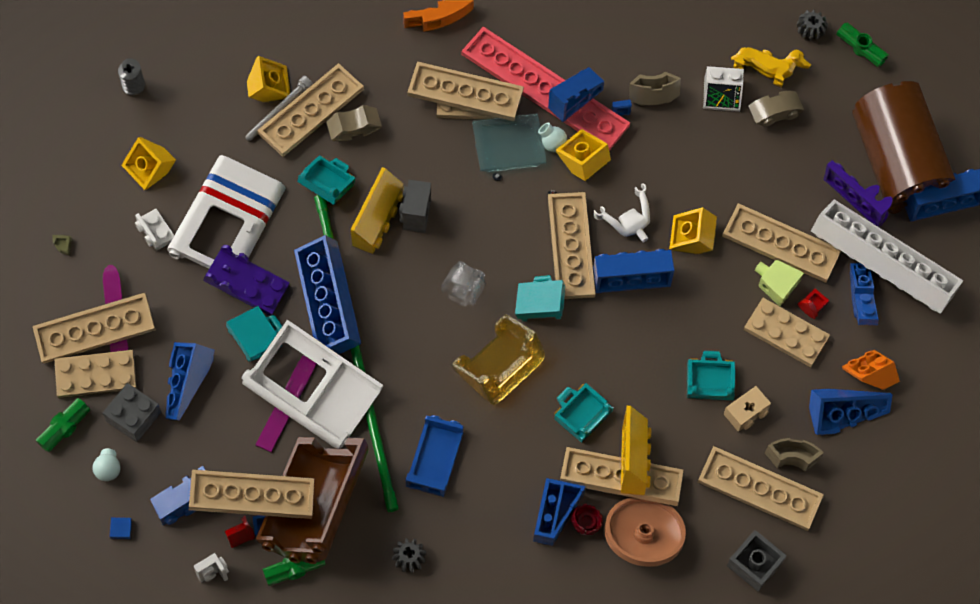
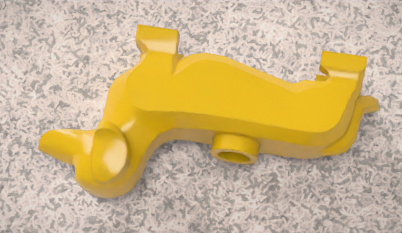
(768, 65)

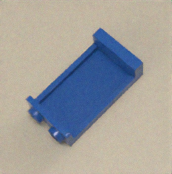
(435, 455)

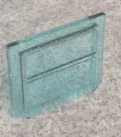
(509, 143)

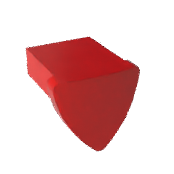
(813, 303)
(240, 533)

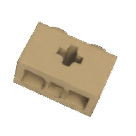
(753, 400)

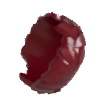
(586, 519)

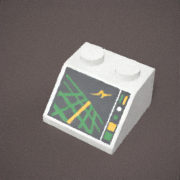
(723, 89)

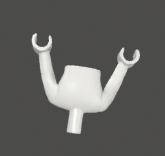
(630, 221)

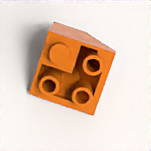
(873, 369)

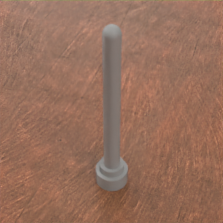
(303, 84)

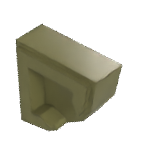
(62, 243)

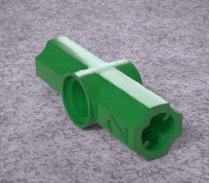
(855, 39)
(63, 425)
(288, 570)

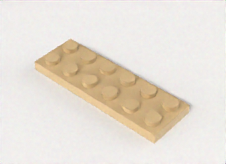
(465, 91)
(310, 110)
(781, 242)
(571, 244)
(94, 328)
(603, 474)
(760, 488)
(251, 494)

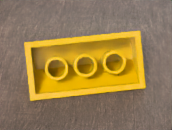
(377, 212)
(634, 453)

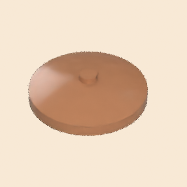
(645, 532)

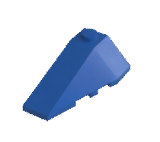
(189, 367)
(843, 408)

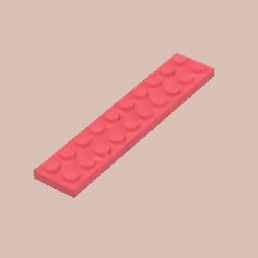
(517, 68)

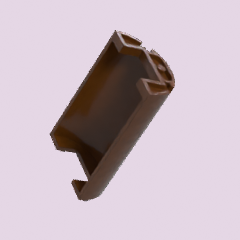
(901, 142)
(334, 480)

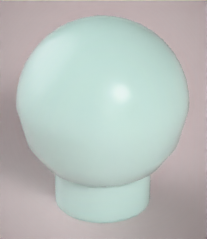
(552, 137)
(106, 466)

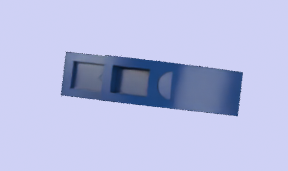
(862, 295)

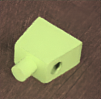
(778, 280)

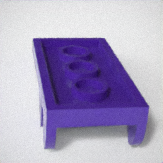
(861, 199)
(245, 280)

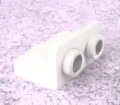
(155, 229)
(208, 568)

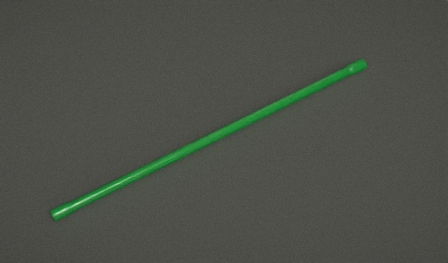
(389, 494)

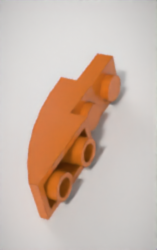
(434, 18)

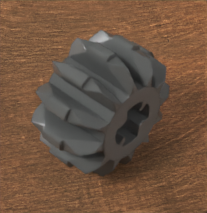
(812, 25)
(402, 558)

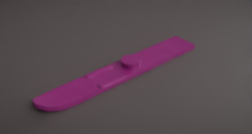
(113, 293)
(278, 419)

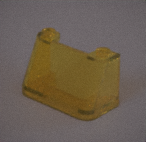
(503, 361)

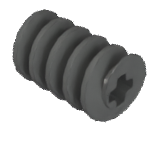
(131, 77)

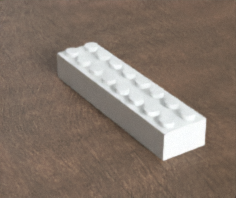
(886, 256)

